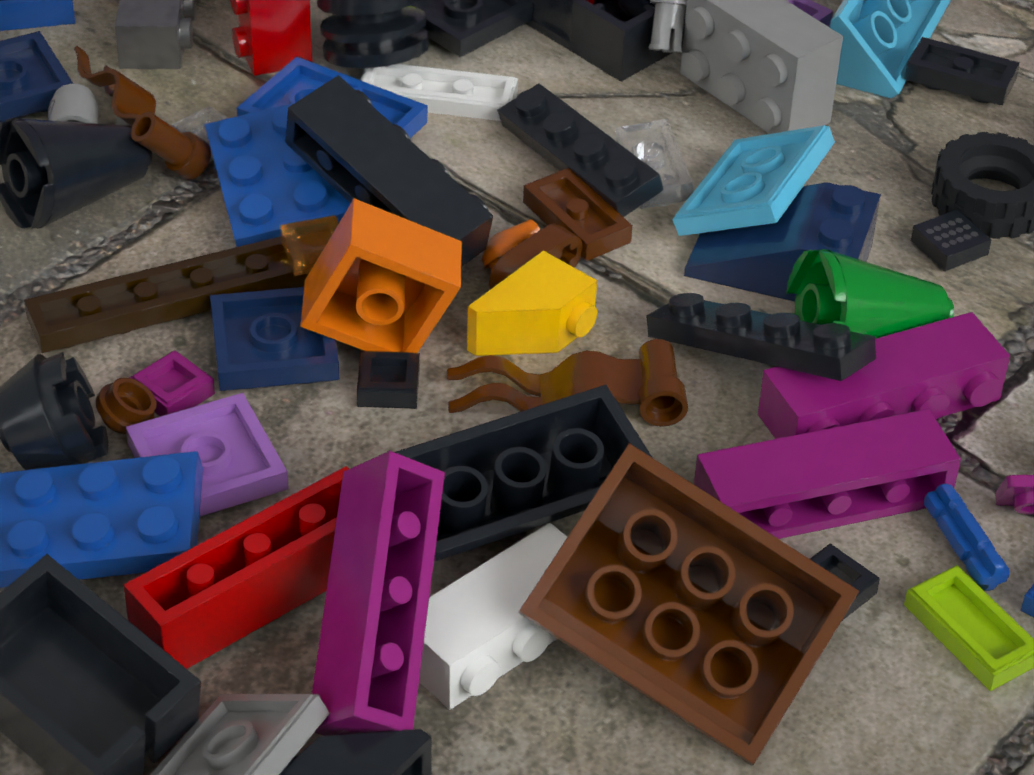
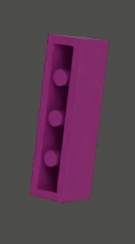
(930, 367)
(832, 474)
(378, 596)

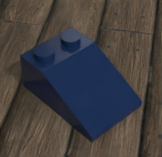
(764, 255)

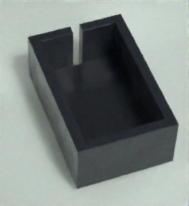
(83, 681)

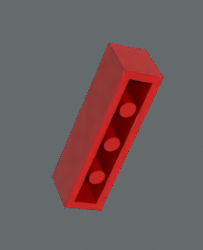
(239, 576)

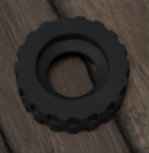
(993, 158)

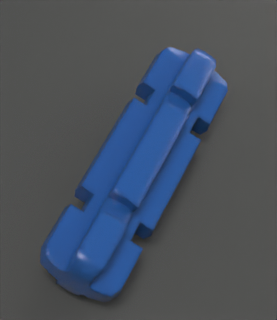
(966, 537)

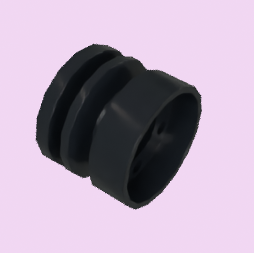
(372, 32)

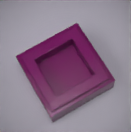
(175, 383)

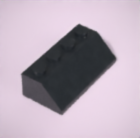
(525, 468)

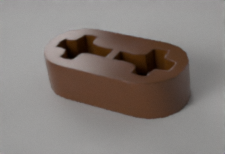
(551, 239)

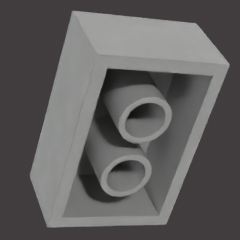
(763, 60)

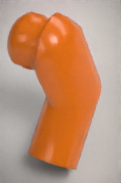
(506, 240)

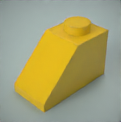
(533, 310)

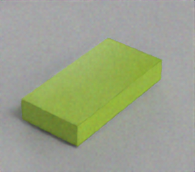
(972, 627)

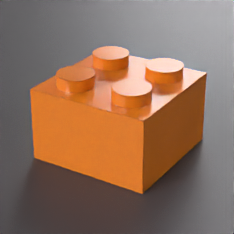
(381, 281)

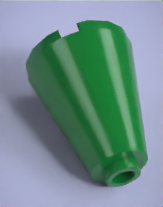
(863, 295)

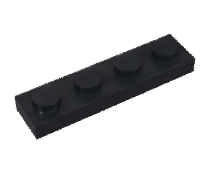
(576, 143)
(762, 337)

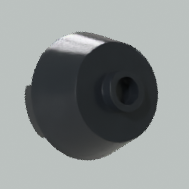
(49, 415)

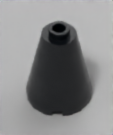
(64, 167)

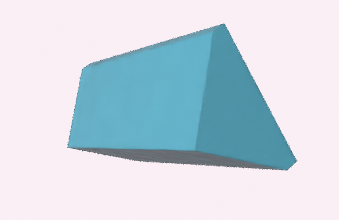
(881, 40)

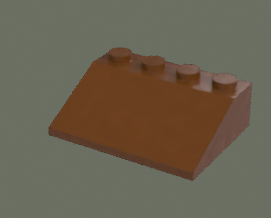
(689, 603)

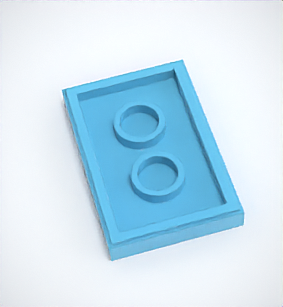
(754, 181)

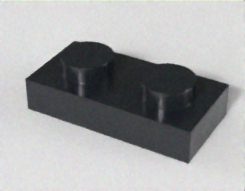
(962, 71)

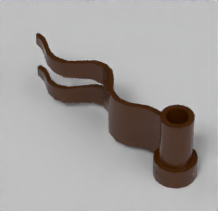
(182, 152)
(641, 381)

